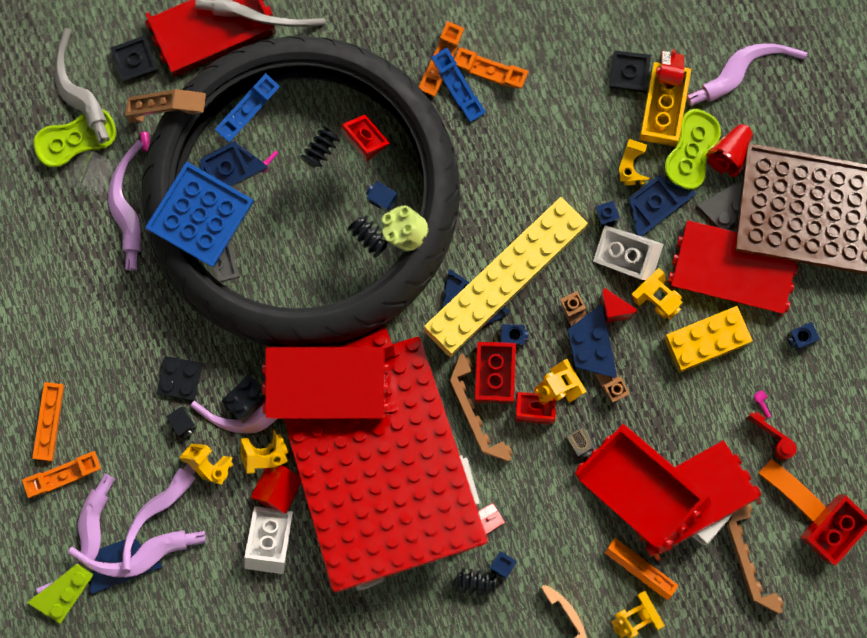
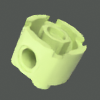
(404, 228)

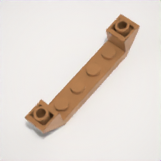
(164, 101)
(575, 311)
(499, 450)
(772, 601)

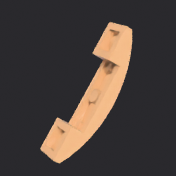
(554, 596)

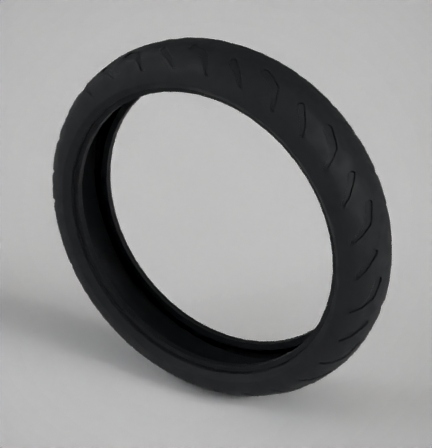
(319, 60)

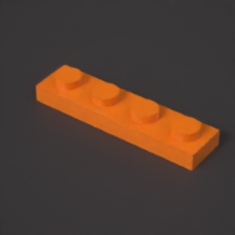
(48, 421)
(641, 569)

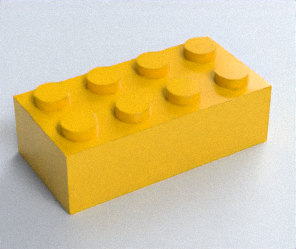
(664, 110)
(708, 339)

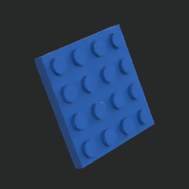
(199, 214)

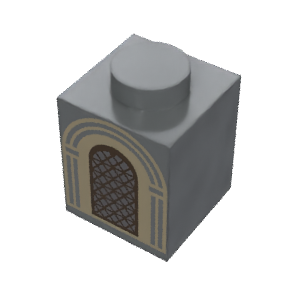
(580, 442)

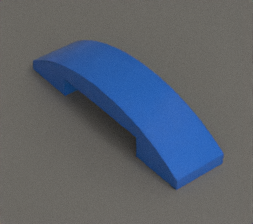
(457, 85)
(247, 108)

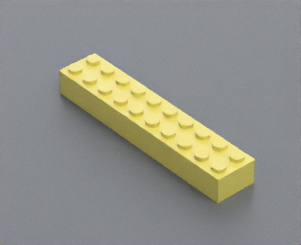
(505, 277)

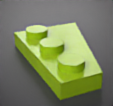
(62, 593)

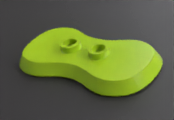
(59, 143)
(688, 160)

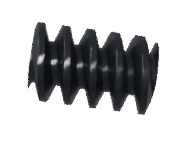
(320, 147)
(368, 235)
(475, 582)

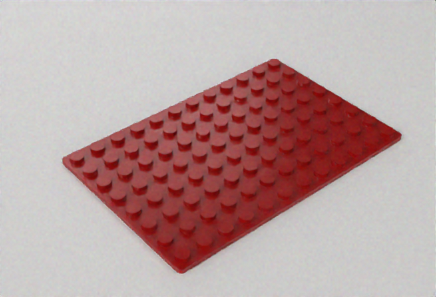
(388, 486)

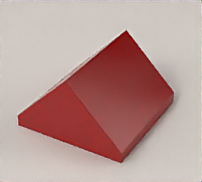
(364, 137)
(615, 308)
(531, 410)
(277, 488)

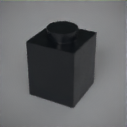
(181, 422)

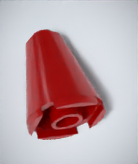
(730, 151)

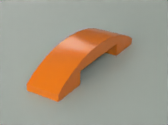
(449, 39)
(490, 70)
(62, 475)
(792, 489)

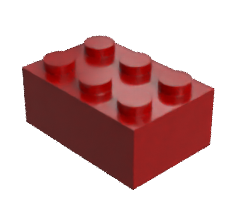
(495, 372)
(836, 529)

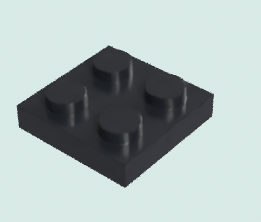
(134, 59)
(629, 71)
(179, 378)
(245, 398)

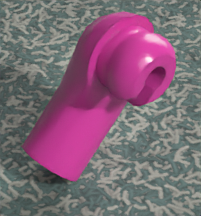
(144, 138)

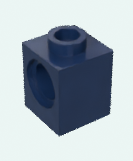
(381, 196)
(606, 214)
(506, 329)
(810, 333)
(503, 565)

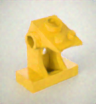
(632, 151)
(668, 305)
(556, 387)
(197, 458)
(263, 458)
(646, 613)

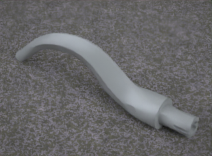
(230, 8)
(77, 96)

